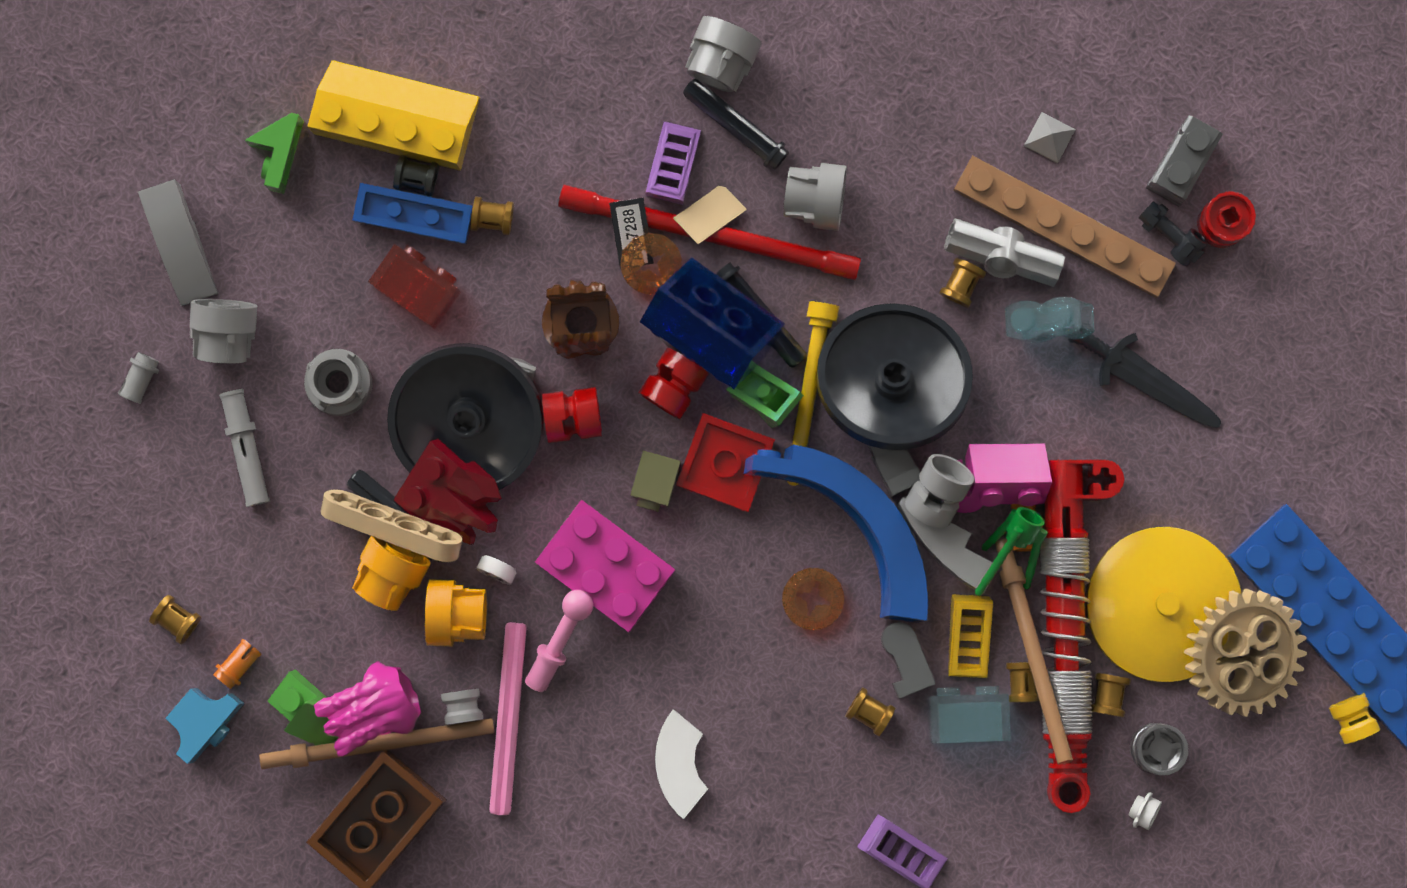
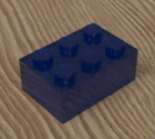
(712, 323)

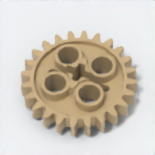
(1250, 684)

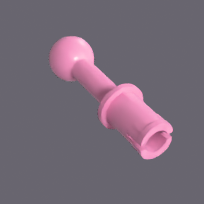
(576, 607)

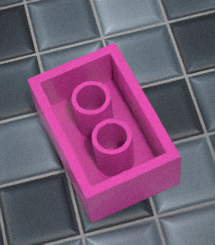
(607, 564)

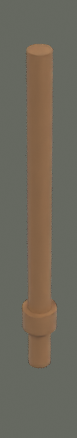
(1013, 580)
(300, 755)

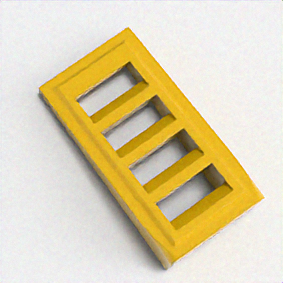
(970, 602)

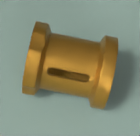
(492, 216)
(962, 282)
(175, 619)
(1021, 683)
(1110, 694)
(870, 712)

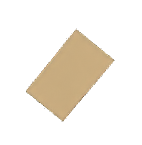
(709, 214)

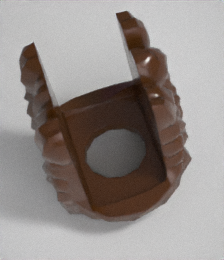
(576, 295)

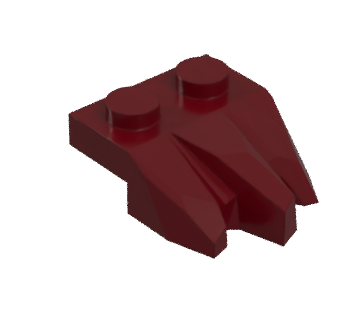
(450, 492)

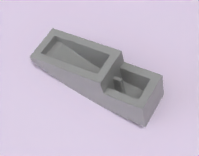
(178, 241)
(949, 549)

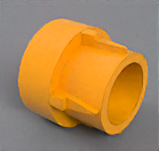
(388, 573)
(454, 613)

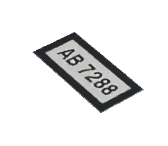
(629, 222)

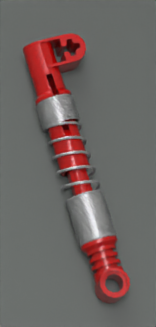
(1067, 613)

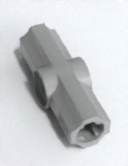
(1004, 252)

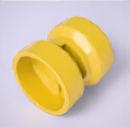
(1351, 710)

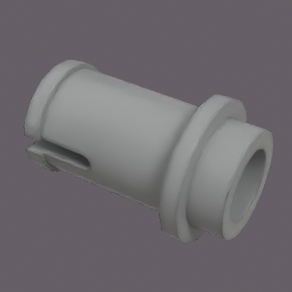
(138, 377)

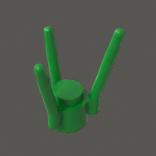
(1022, 529)

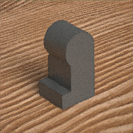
(895, 469)
(902, 643)

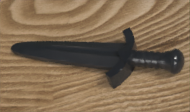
(1145, 377)

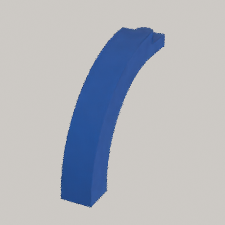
(886, 531)

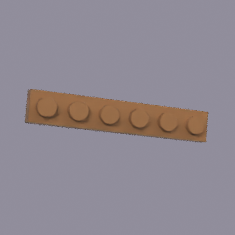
(1064, 226)

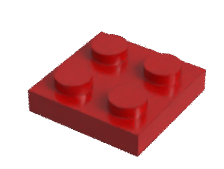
(718, 462)

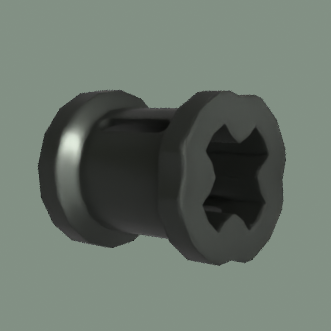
(415, 175)

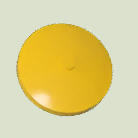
(1150, 594)

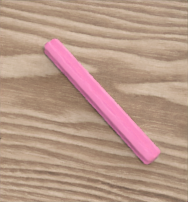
(508, 718)

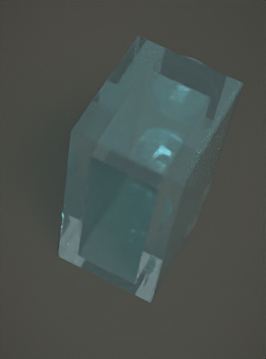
(969, 716)

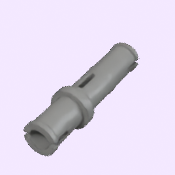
(244, 447)

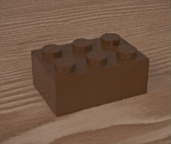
(376, 820)

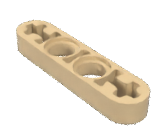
(391, 525)

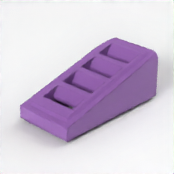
(665, 192)
(875, 835)

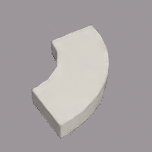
(676, 764)

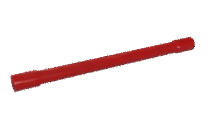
(826, 261)

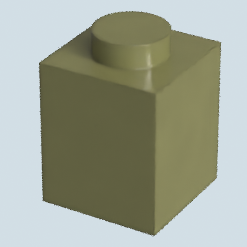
(655, 481)

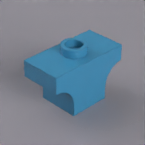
(202, 722)

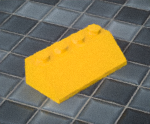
(393, 114)

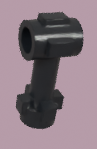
(1188, 246)

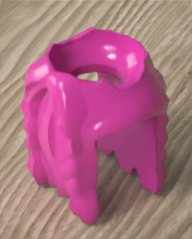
(370, 708)

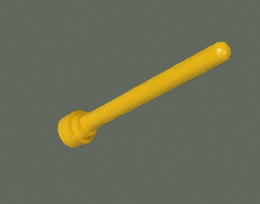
(821, 318)

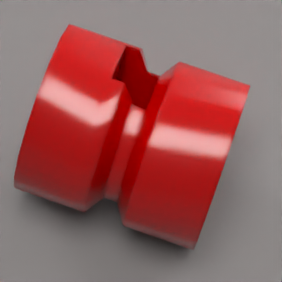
(1226, 219)
(673, 383)
(572, 415)

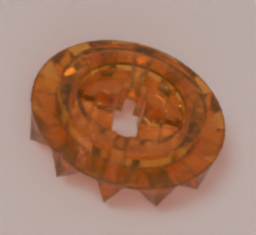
(632, 260)
(829, 589)

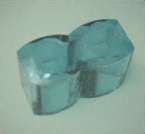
(1056, 317)

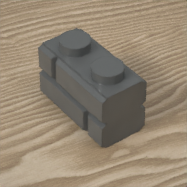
(1184, 160)

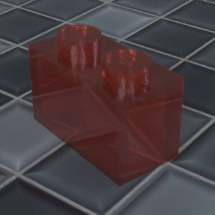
(414, 285)

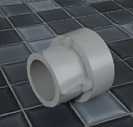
(721, 54)
(816, 195)
(222, 329)
(318, 377)

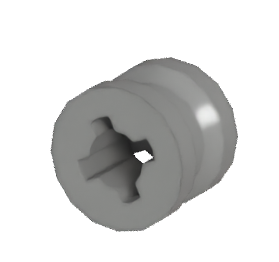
(462, 706)

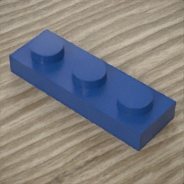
(413, 213)

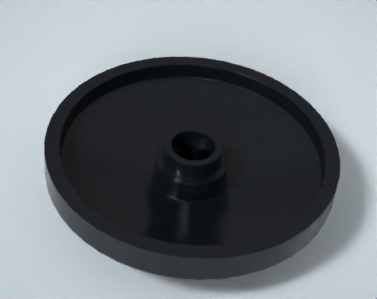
(894, 376)
(473, 404)

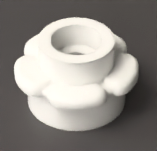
(1144, 811)

